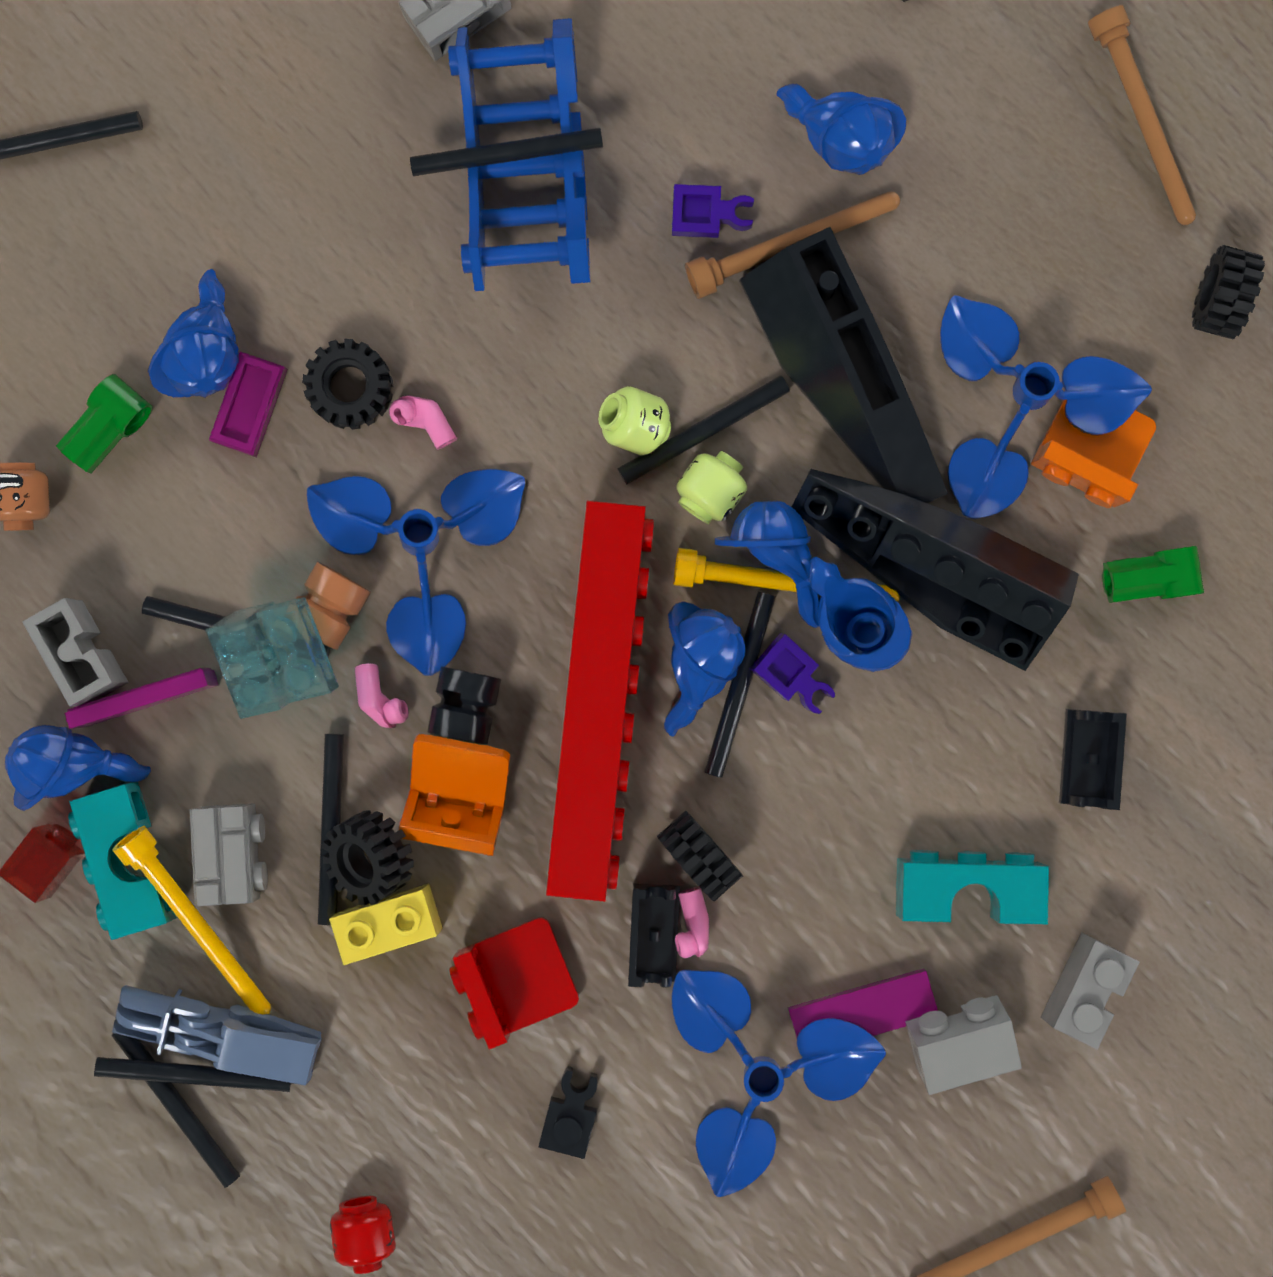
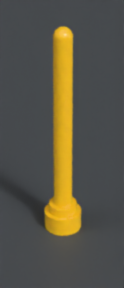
(694, 569)
(140, 852)

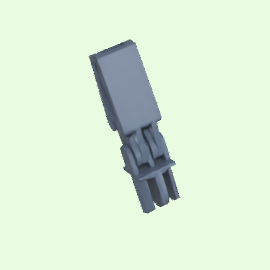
(230, 1037)

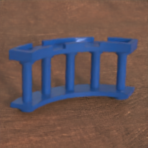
(570, 211)

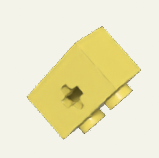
(386, 925)

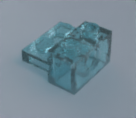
(271, 656)

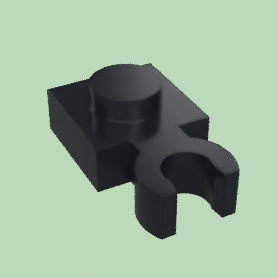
(569, 1120)

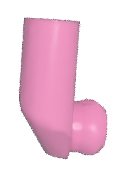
(423, 414)
(375, 704)
(697, 923)

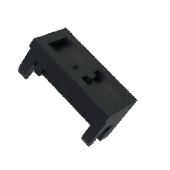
(1092, 759)
(653, 934)

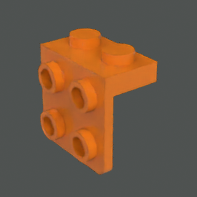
(1095, 463)
(456, 794)

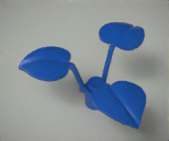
(1096, 390)
(479, 502)
(834, 1058)

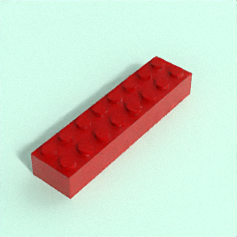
(596, 701)

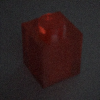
(42, 861)

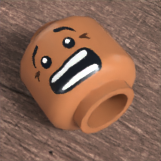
(22, 496)

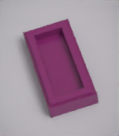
(248, 404)

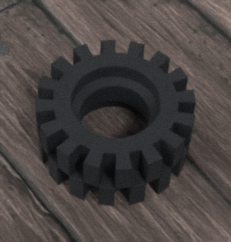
(1228, 292)
(323, 369)
(384, 849)
(699, 856)

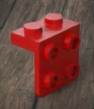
(513, 980)

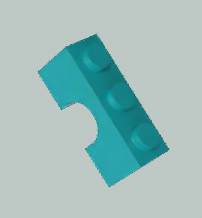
(1015, 886)
(126, 900)

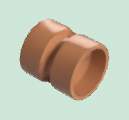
(331, 601)

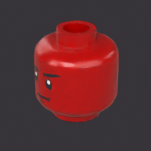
(362, 1234)

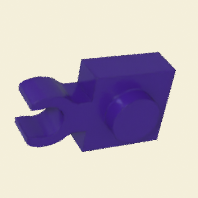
(701, 211)
(788, 671)

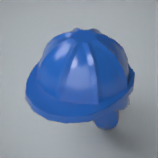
(847, 127)
(198, 347)
(780, 541)
(859, 619)
(703, 658)
(55, 762)

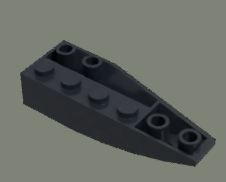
(841, 362)
(944, 564)

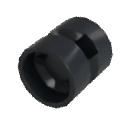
(464, 705)

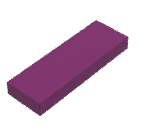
(141, 698)
(874, 1006)

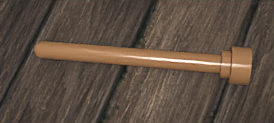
(1112, 31)
(708, 274)
(1098, 1202)

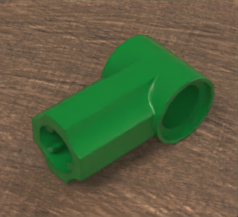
(112, 414)
(1165, 575)

